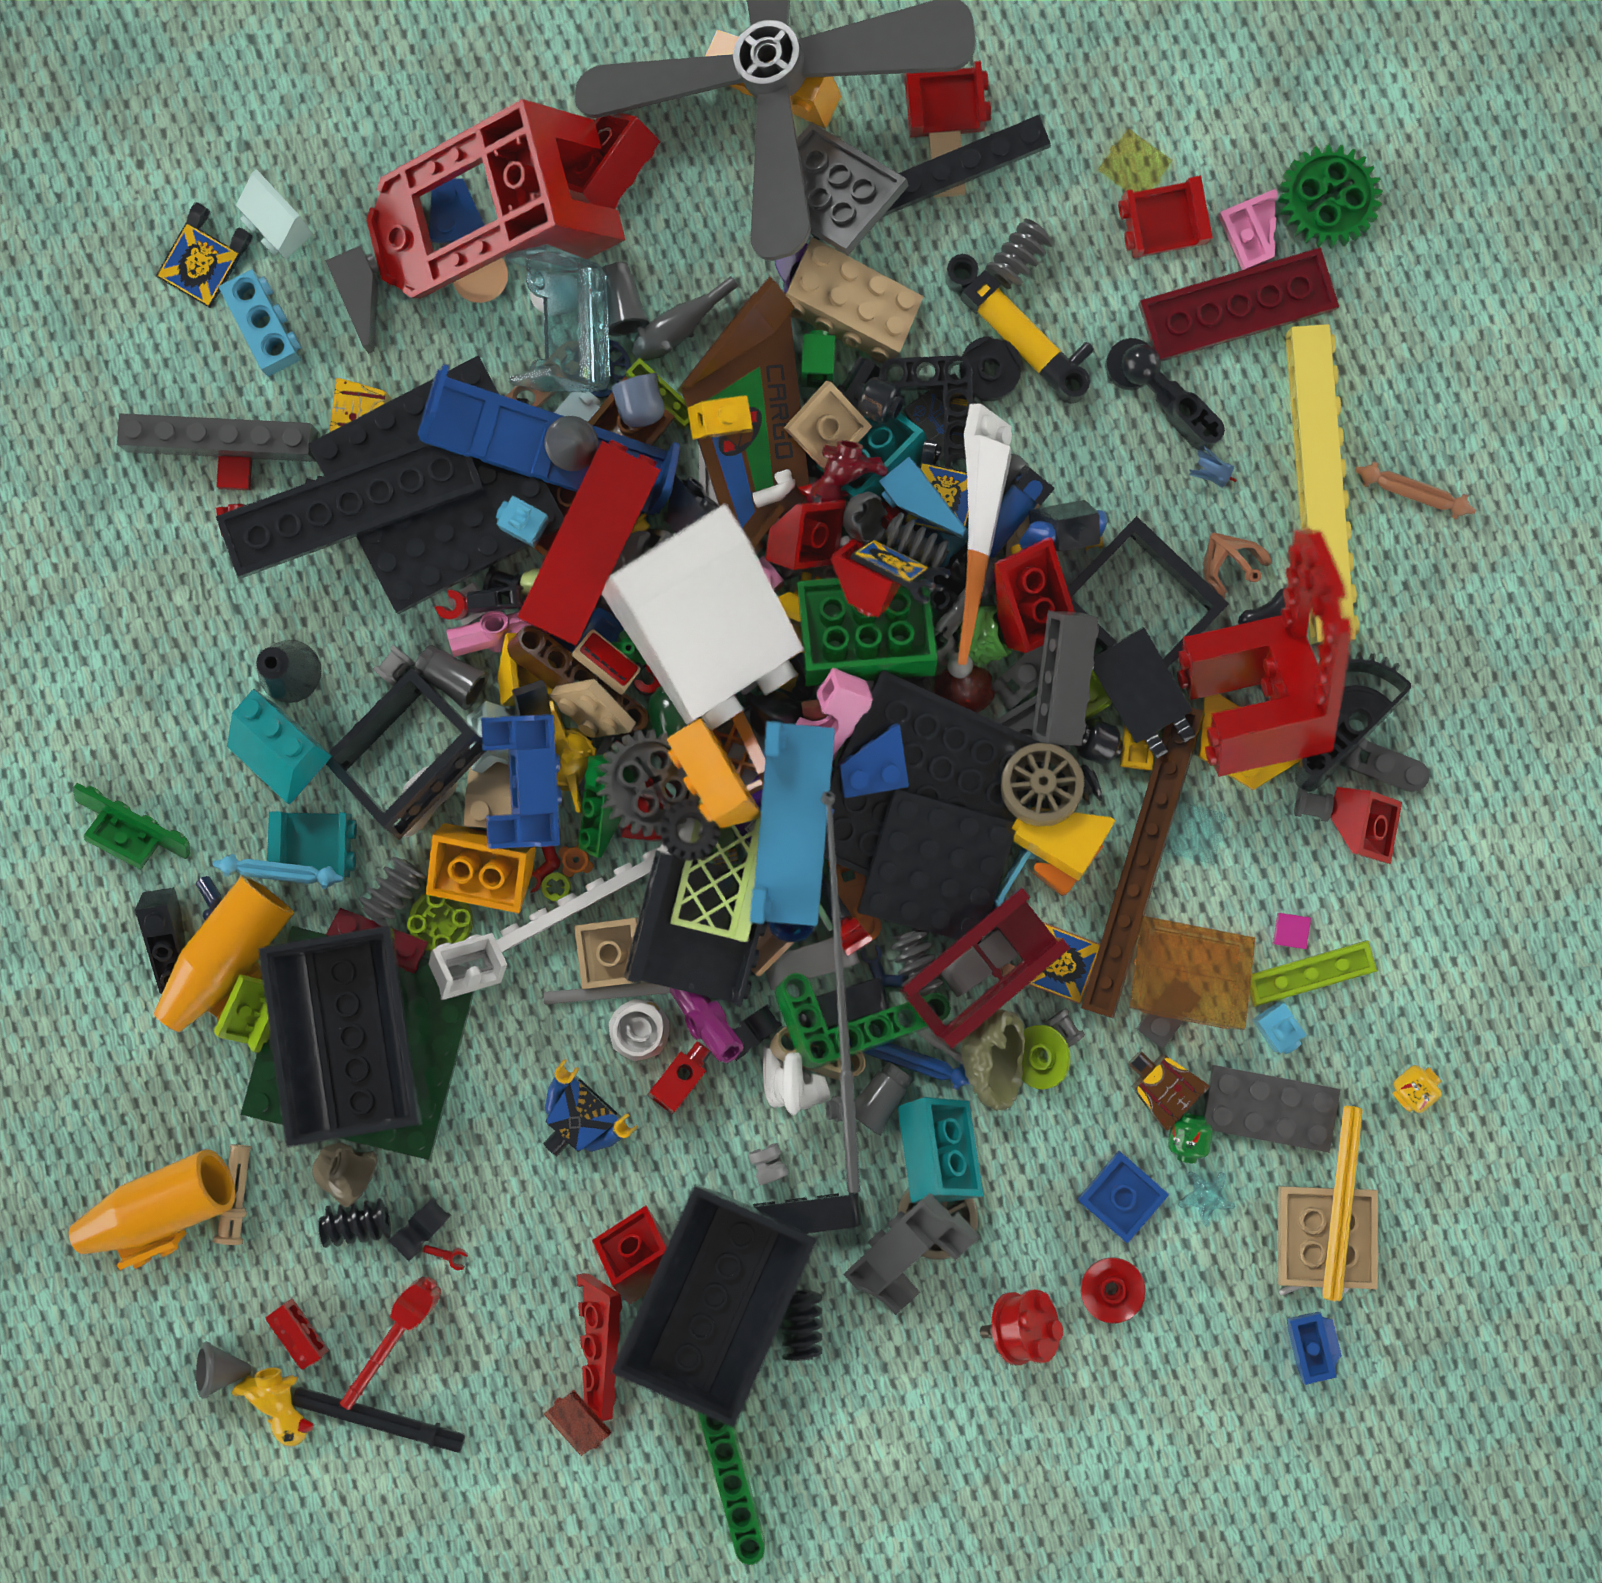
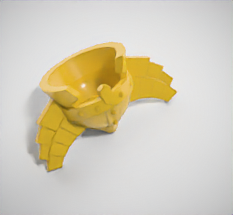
(573, 751)

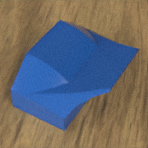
(1314, 1346)

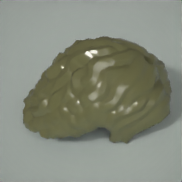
(994, 1059)

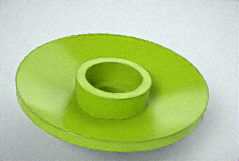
(1036, 1070)

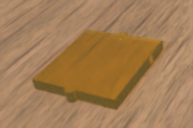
(1134, 163)

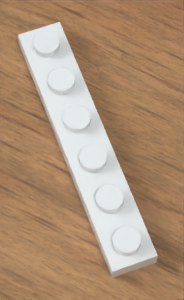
(571, 904)

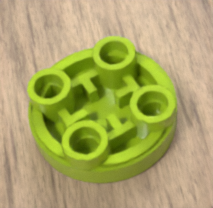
(440, 920)

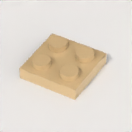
(825, 421)
(592, 709)

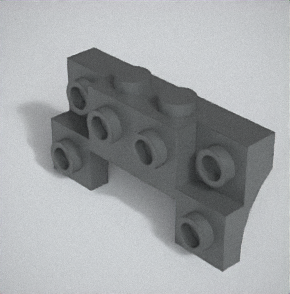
(910, 1236)

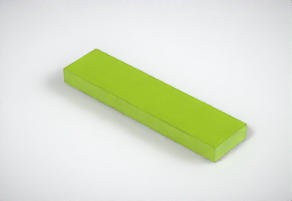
(1311, 973)

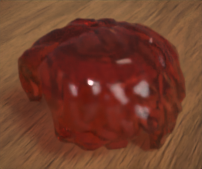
(970, 692)

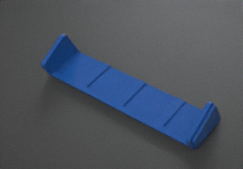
(514, 433)

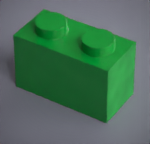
(817, 358)

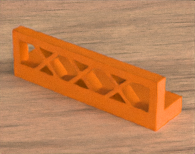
(752, 749)

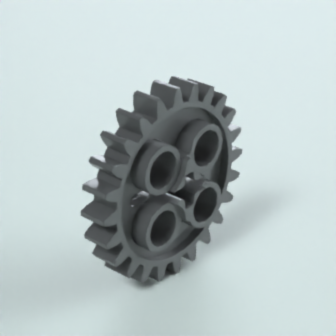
(624, 796)

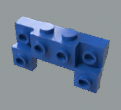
(532, 781)

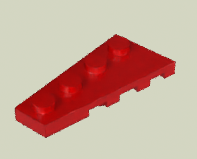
(600, 1344)

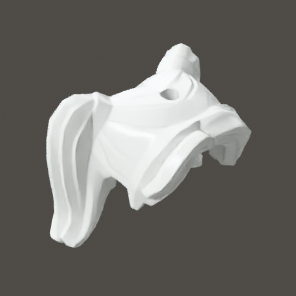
(790, 1086)

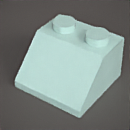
(272, 216)

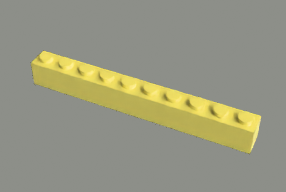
(1318, 453)

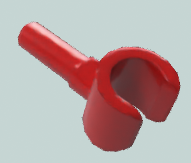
(446, 1255)

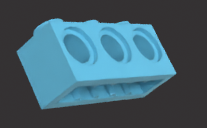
(247, 316)

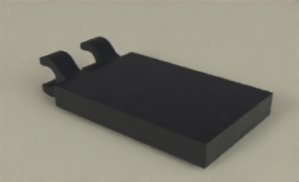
(1142, 690)

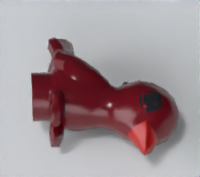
(843, 466)

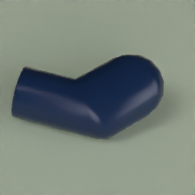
(210, 894)

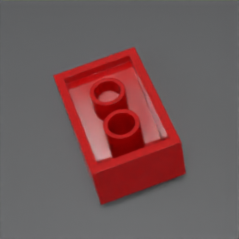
(1026, 590)

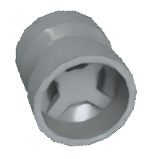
(768, 1171)

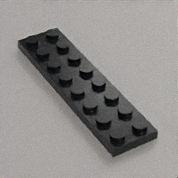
(345, 505)

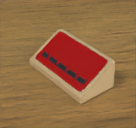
(606, 661)

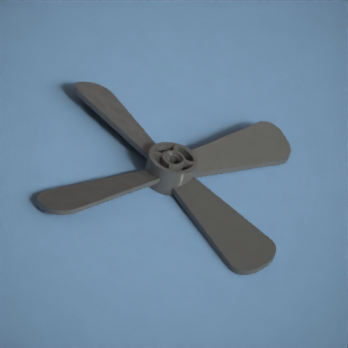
(909, 40)

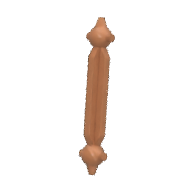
(1415, 490)

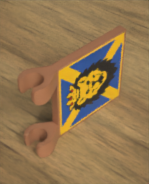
(1071, 972)

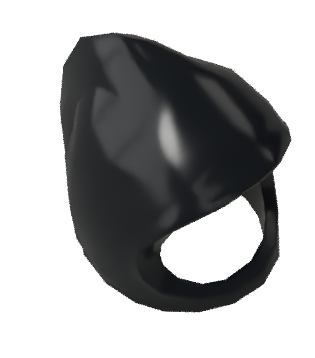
(772, 708)

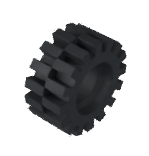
(675, 844)

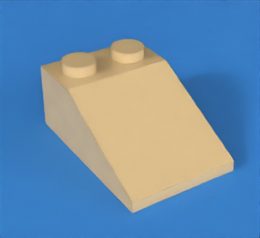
(487, 795)

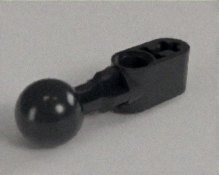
(1142, 366)

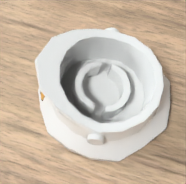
(633, 1034)

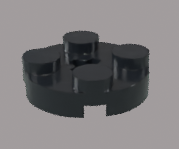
(1008, 371)

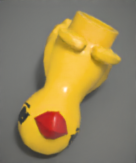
(273, 1397)

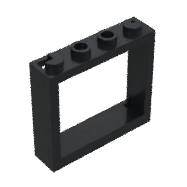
(1172, 564)
(433, 781)

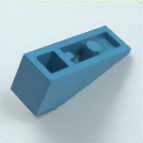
(916, 495)

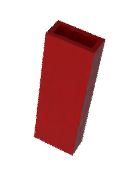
(589, 542)

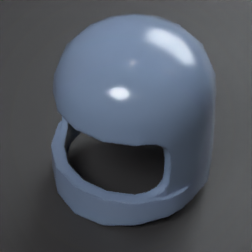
(639, 400)

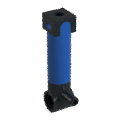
(1024, 495)

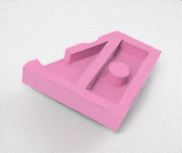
(1251, 229)

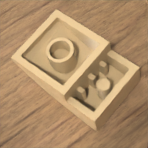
(604, 951)

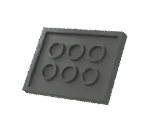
(844, 188)

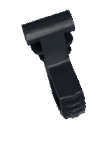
(1360, 704)

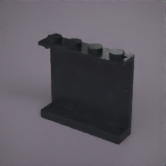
(685, 956)

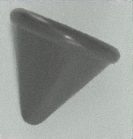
(571, 443)
(217, 1369)

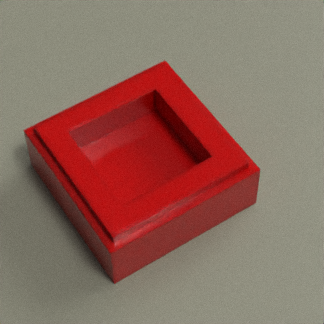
(234, 473)

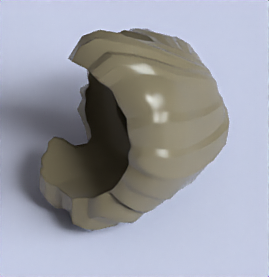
(344, 1172)

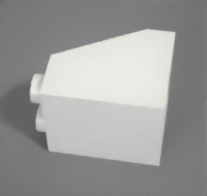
(705, 618)

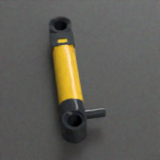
(984, 297)

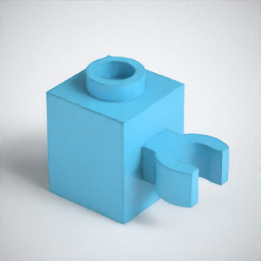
(522, 521)
(1280, 1028)

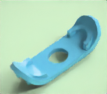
(1011, 876)

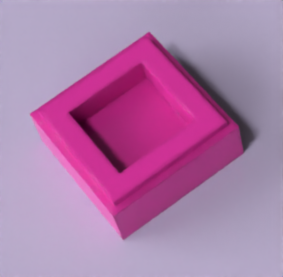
(1291, 930)

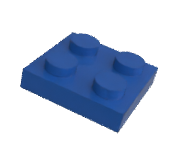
(1123, 1196)

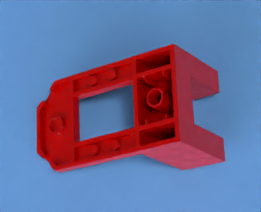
(525, 166)
(1278, 657)

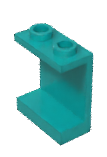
(312, 840)

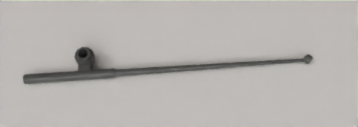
(843, 1106)

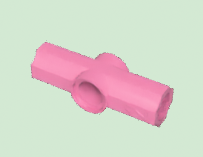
(485, 634)

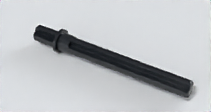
(380, 1420)

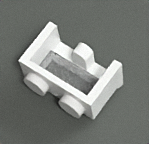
(467, 965)

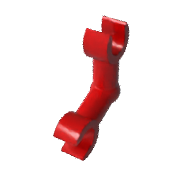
(552, 863)

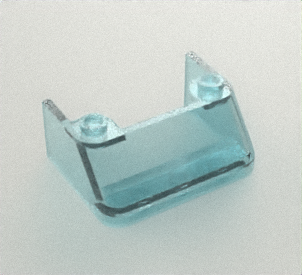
(573, 321)

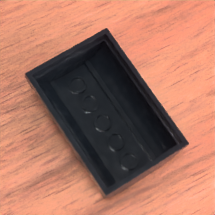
(339, 1036)
(714, 1305)

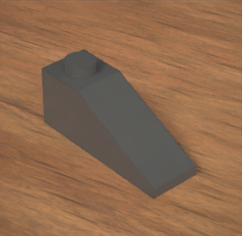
(358, 288)

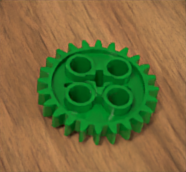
(1313, 173)

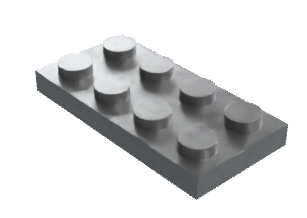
(1271, 1108)

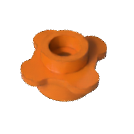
(570, 867)

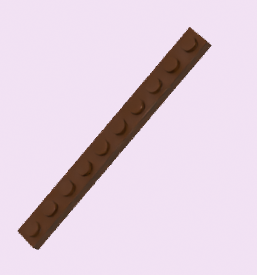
(1140, 870)

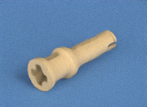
(238, 1155)

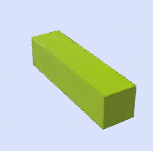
(672, 400)

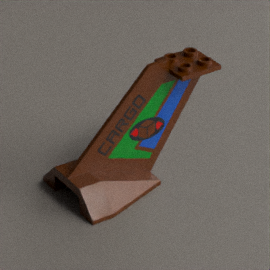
(759, 362)

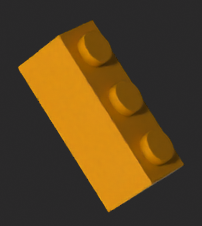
(712, 776)
(472, 873)

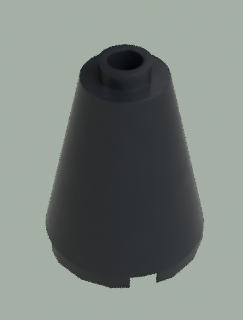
(289, 671)

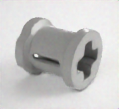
(393, 665)

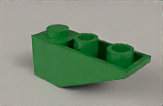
(596, 826)

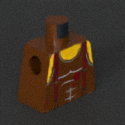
(1165, 1087)

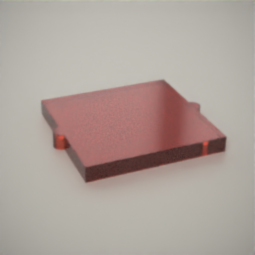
(577, 1422)

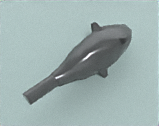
(677, 323)

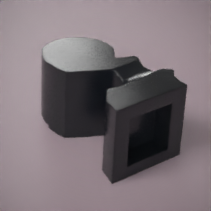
(756, 1028)
(420, 1228)

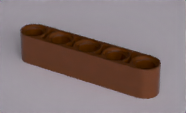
(568, 668)

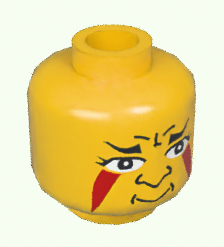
(1417, 1088)

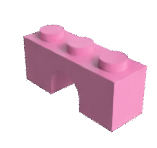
(845, 701)

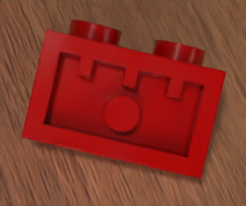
(297, 1334)

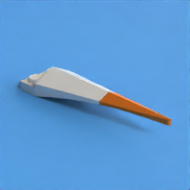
(987, 471)

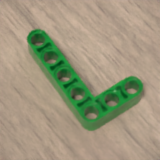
(858, 1030)

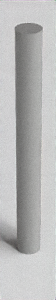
(607, 992)

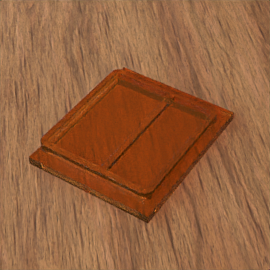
(1192, 973)

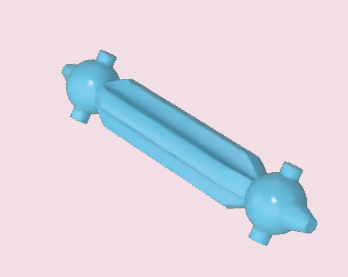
(278, 871)

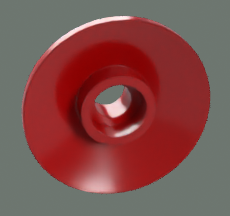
(1124, 1302)

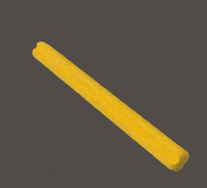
(1342, 1203)

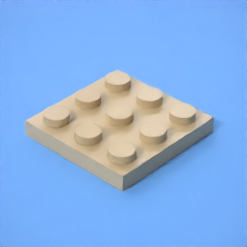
(1304, 1237)

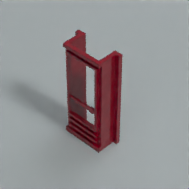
(1028, 938)

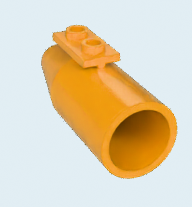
(220, 951)
(155, 1210)

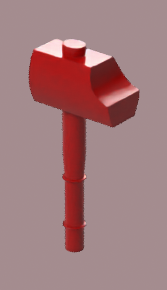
(407, 1313)

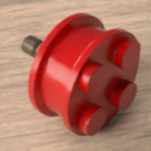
(1024, 1327)

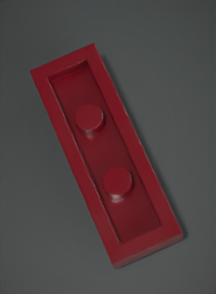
(408, 948)

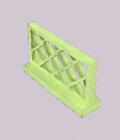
(740, 923)

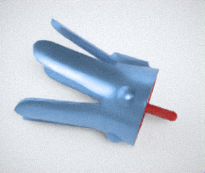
(1216, 469)

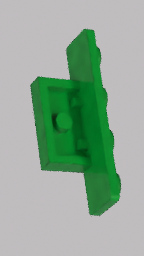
(125, 832)

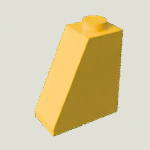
(1066, 844)

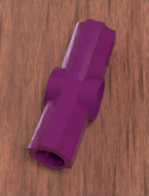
(708, 1022)

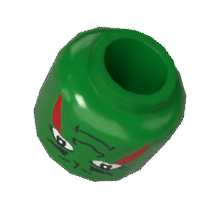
(1190, 1138)

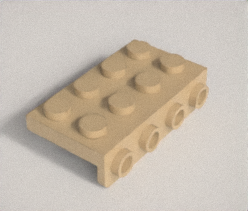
(852, 301)

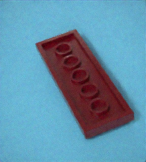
(1239, 304)

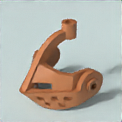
(1217, 551)

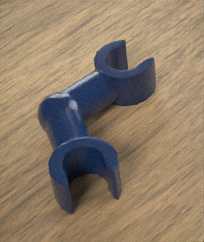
(878, 971)

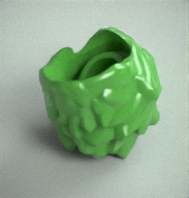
(987, 640)

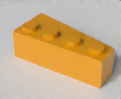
(814, 99)

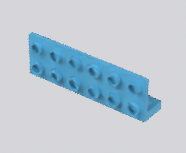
(792, 824)

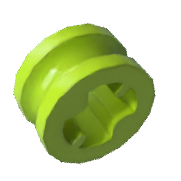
(556, 876)

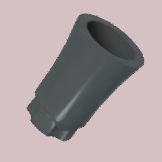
(623, 301)
(452, 676)
(881, 1097)

